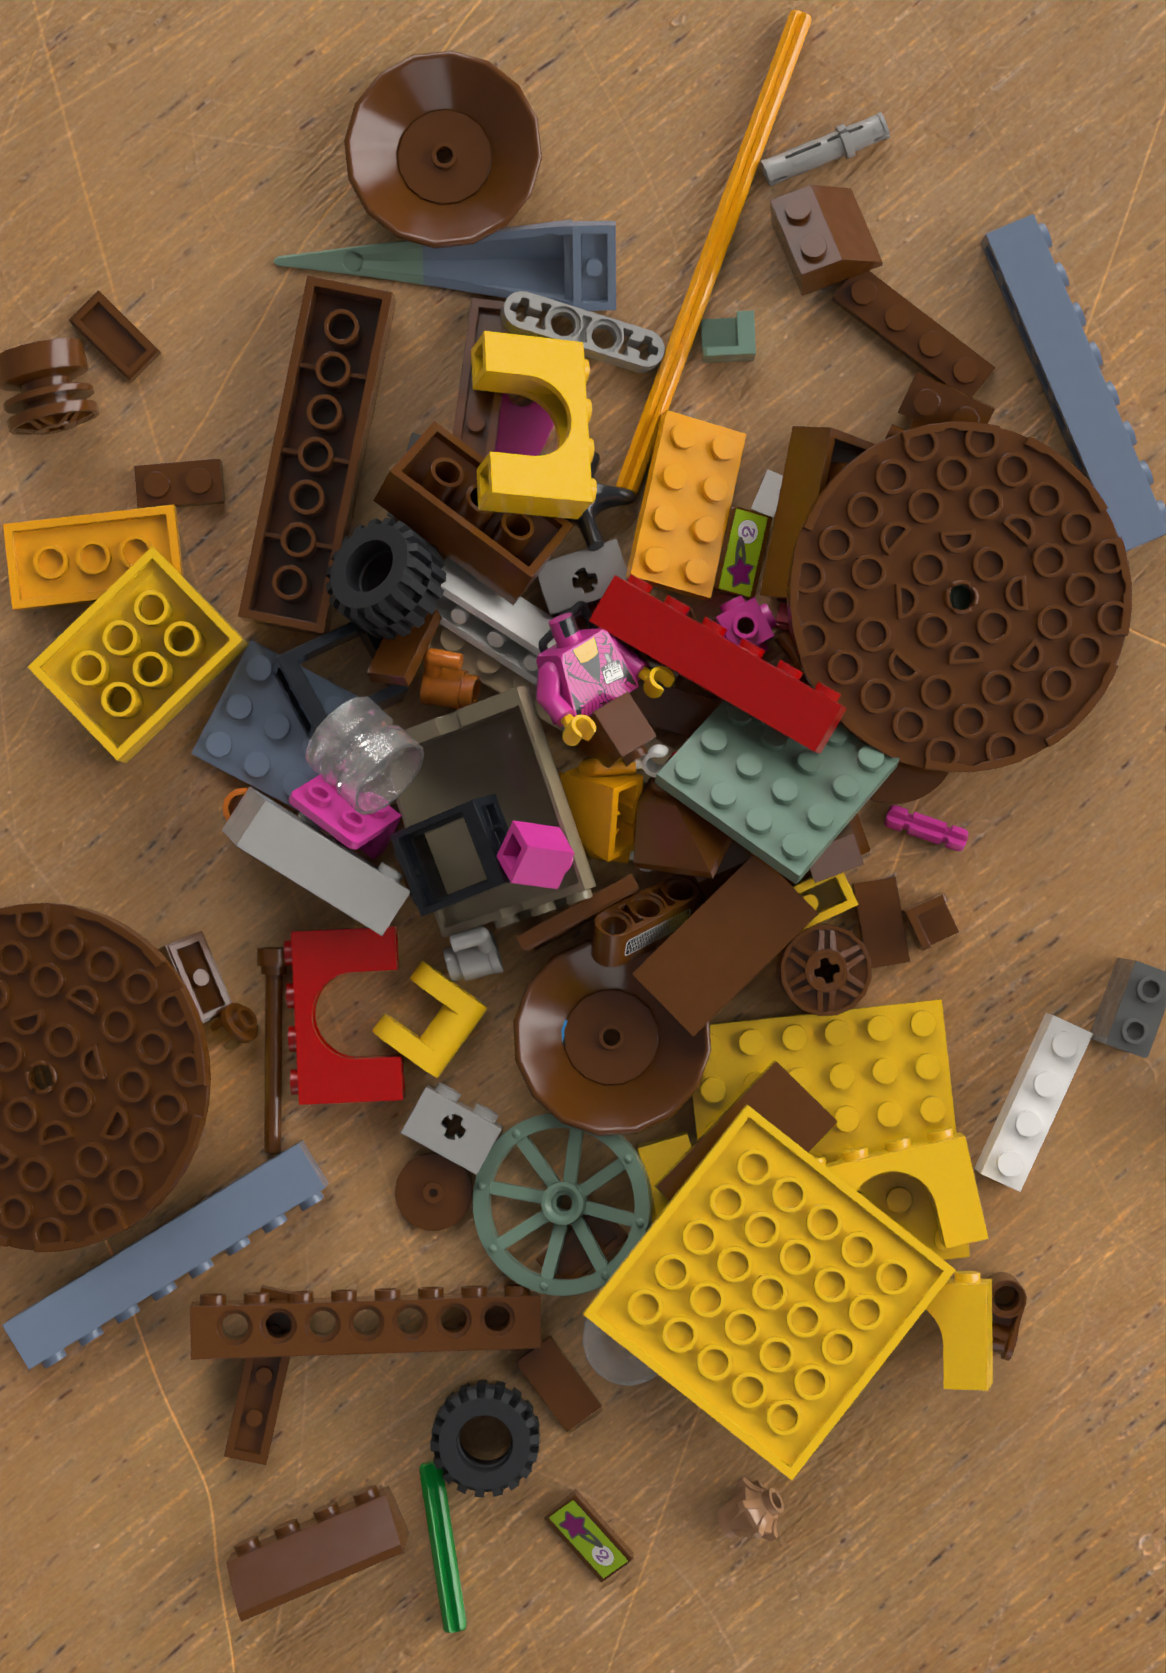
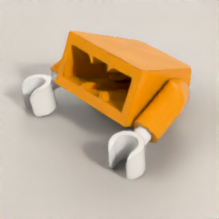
(606, 803)

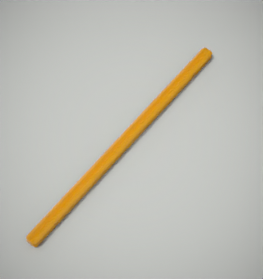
(714, 249)

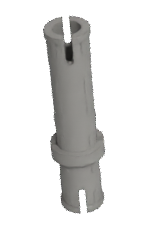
(815, 153)

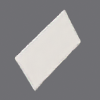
(768, 494)

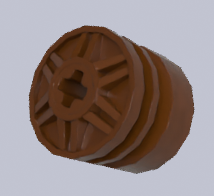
(48, 396)
(809, 991)

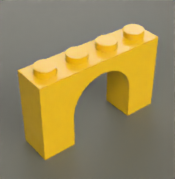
(556, 379)
(940, 1165)
(965, 1323)

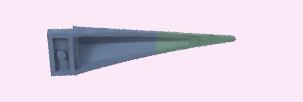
(550, 259)

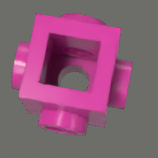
(759, 615)

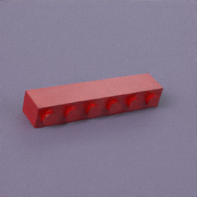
(719, 664)

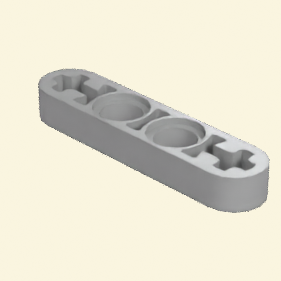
(584, 324)

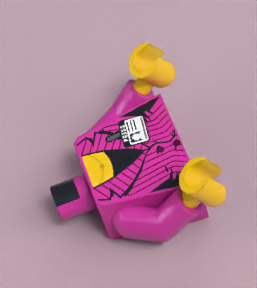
(587, 673)

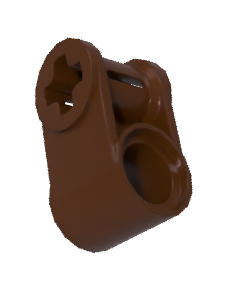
(1007, 1316)

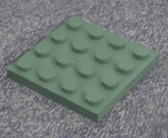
(771, 789)

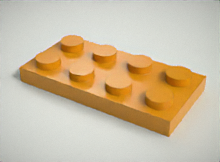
(686, 505)
(84, 554)

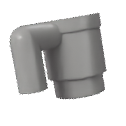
(473, 955)

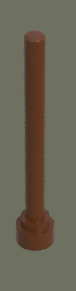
(273, 967)

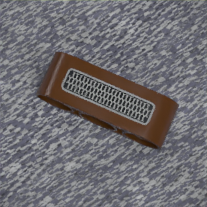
(643, 920)

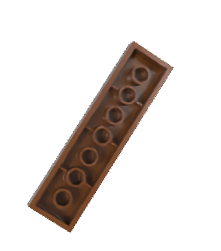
(317, 454)

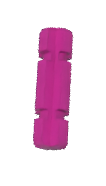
(926, 828)

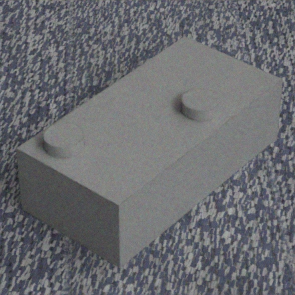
(316, 861)

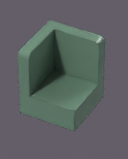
(729, 338)

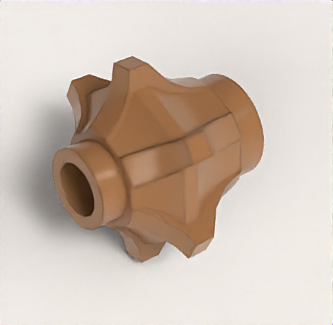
(751, 1511)

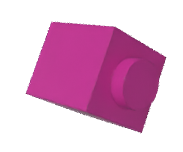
(535, 854)

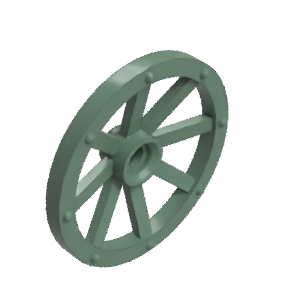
(551, 1210)

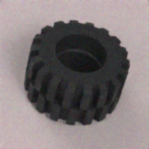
(386, 578)
(485, 1474)

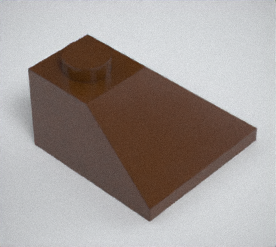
(675, 837)

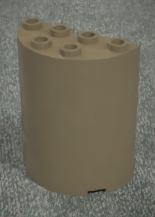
(483, 752)

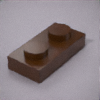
(180, 483)

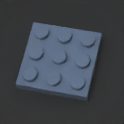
(256, 730)

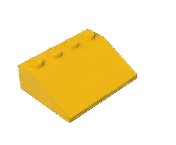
(138, 655)

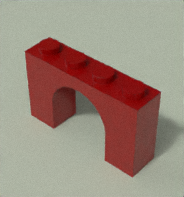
(322, 1071)

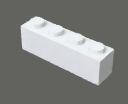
(491, 622)
(1033, 1101)

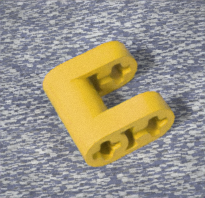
(445, 1032)

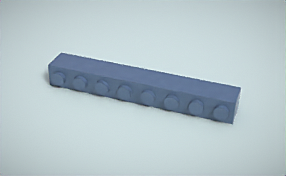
(1072, 378)
(165, 1255)

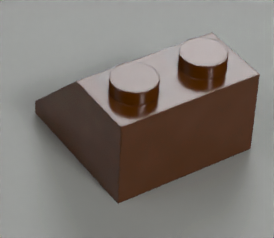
(823, 236)

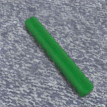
(443, 1548)

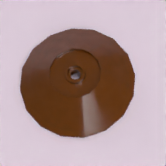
(434, 107)
(598, 1084)

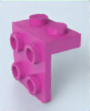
(332, 813)

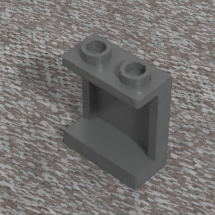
(1131, 1007)

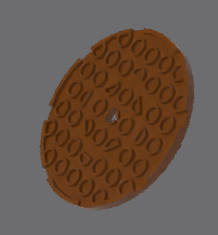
(1041, 578)
(123, 1071)

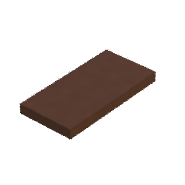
(724, 944)
(776, 1099)

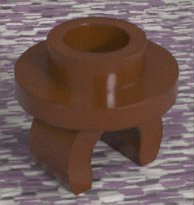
(239, 1023)

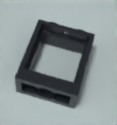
(300, 692)
(413, 853)

